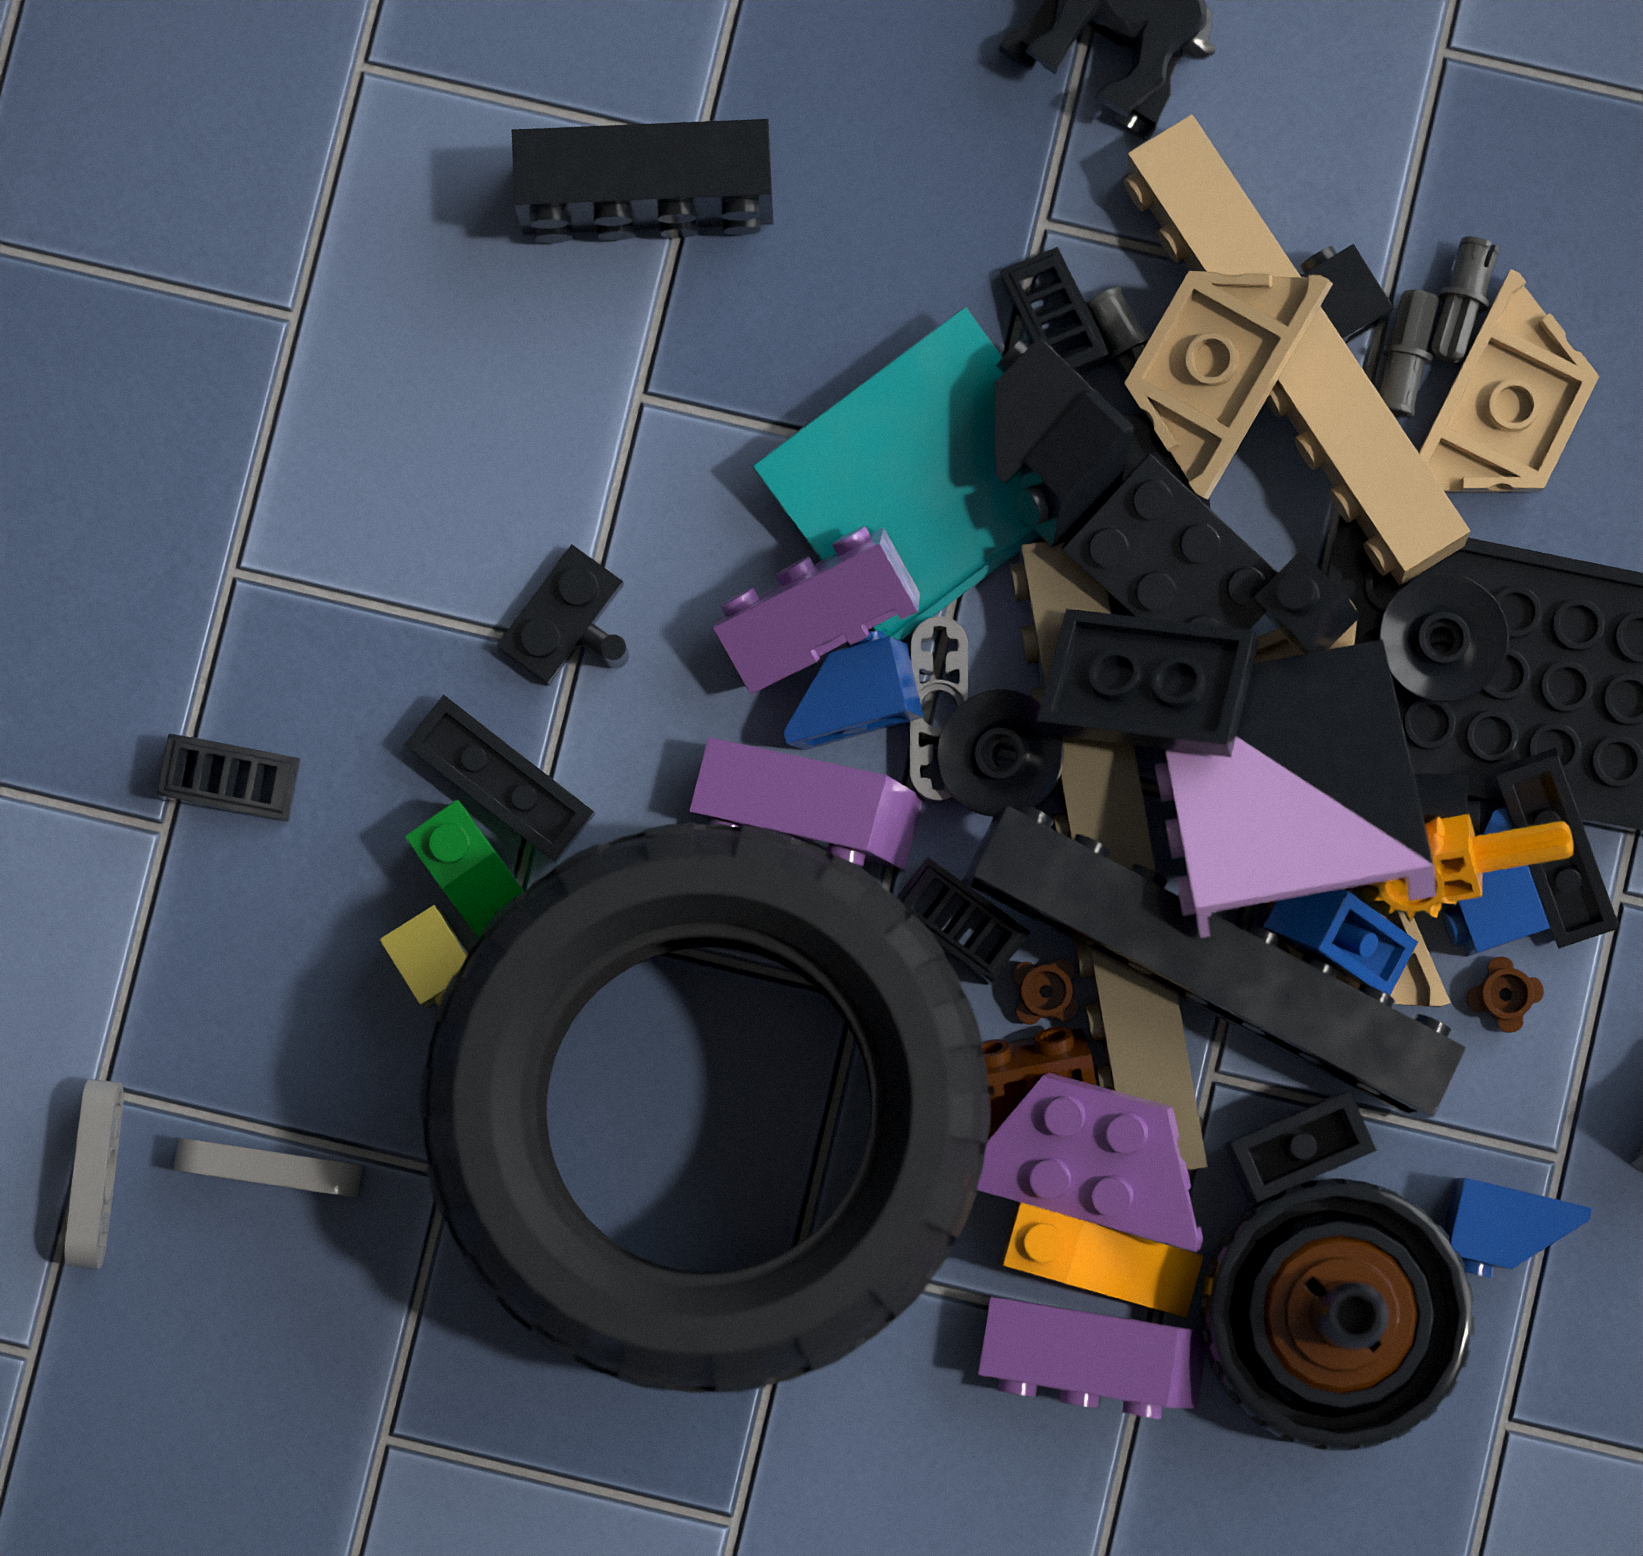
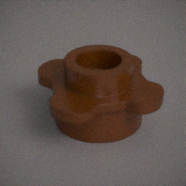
(1058, 978)
(1523, 994)

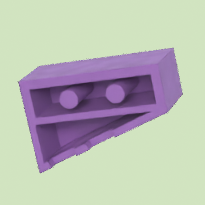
(816, 608)
(811, 800)
(1092, 1357)

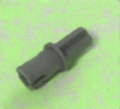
(1464, 298)
(1118, 328)
(1408, 351)

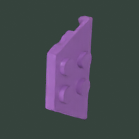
(1095, 1160)

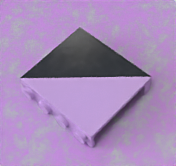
(1310, 794)

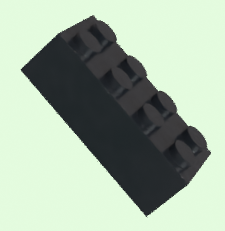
(643, 179)

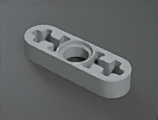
(923, 663)
(268, 1167)
(94, 1174)

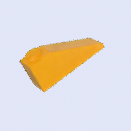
(1101, 1259)

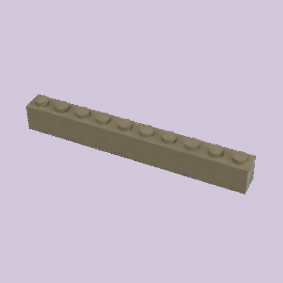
(1105, 802)

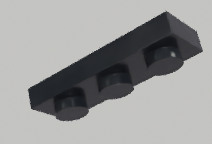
(499, 779)
(1568, 887)

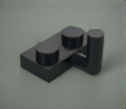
(564, 617)

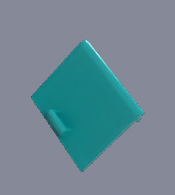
(912, 458)

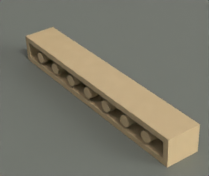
(1322, 387)

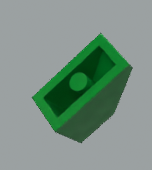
(464, 865)

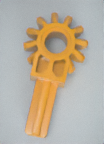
(1463, 857)

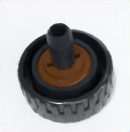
(1336, 1314)

